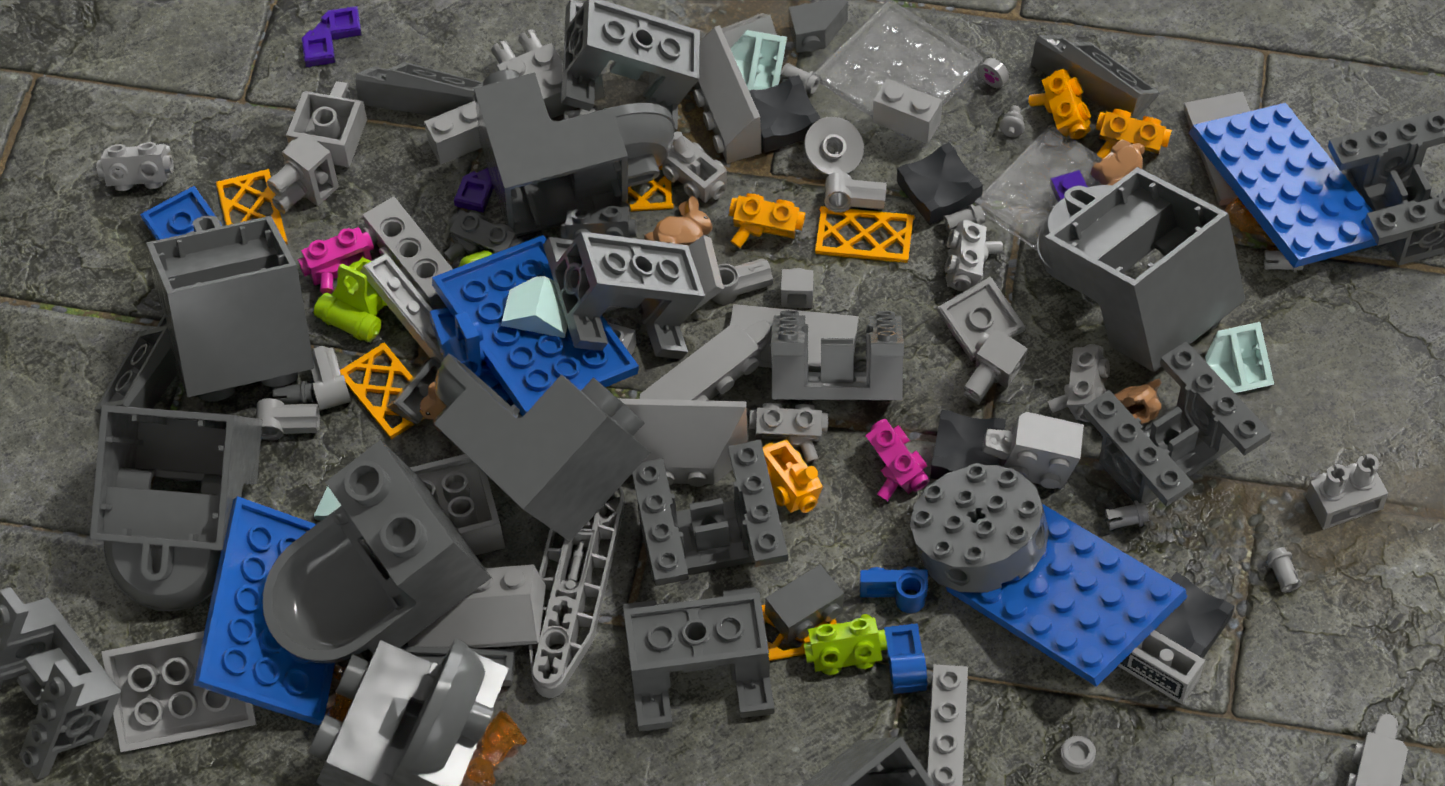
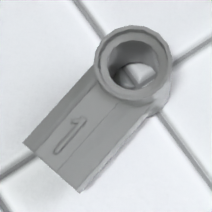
(844, 192)
(743, 279)
(329, 383)
(286, 419)

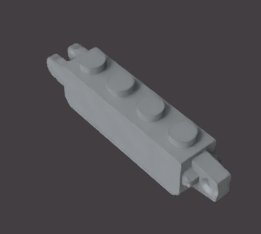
(714, 365)
(1380, 756)

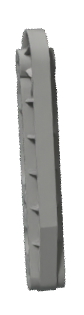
(569, 599)

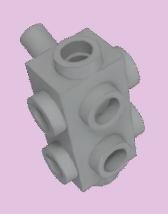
(138, 164)
(695, 169)
(968, 254)
(1086, 381)
(796, 425)

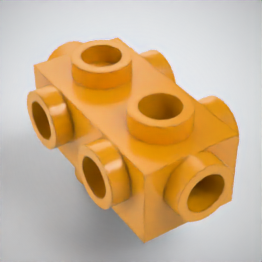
(1065, 102)
(1121, 126)
(758, 216)
(790, 477)

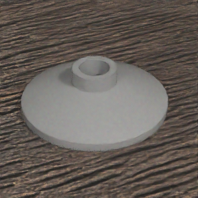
(842, 137)

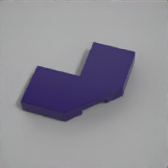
(334, 24)
(474, 191)

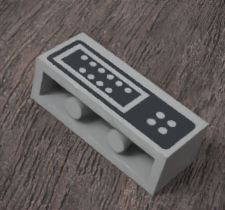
(1165, 666)

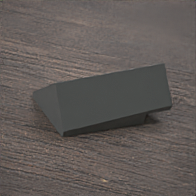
(1100, 75)
(414, 89)
(144, 371)

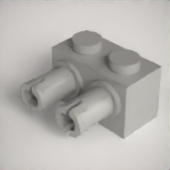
(536, 59)
(306, 174)
(997, 361)
(1347, 492)

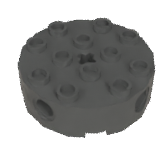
(979, 528)

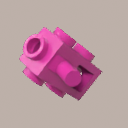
(324, 257)
(901, 466)

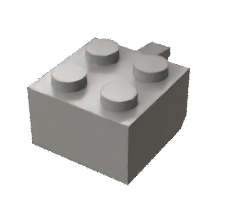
(331, 121)
(1038, 448)

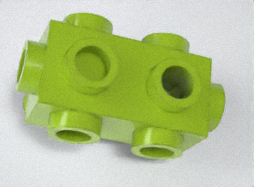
(845, 645)

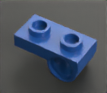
(466, 344)
(893, 583)
(906, 659)

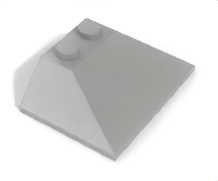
(691, 436)

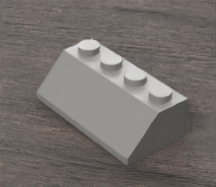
(726, 100)
(496, 614)

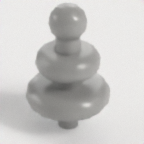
(1012, 123)

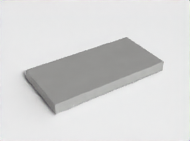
(1211, 109)
(819, 326)

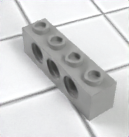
(392, 219)
(947, 725)

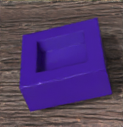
(1063, 182)

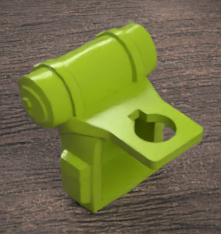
(352, 303)

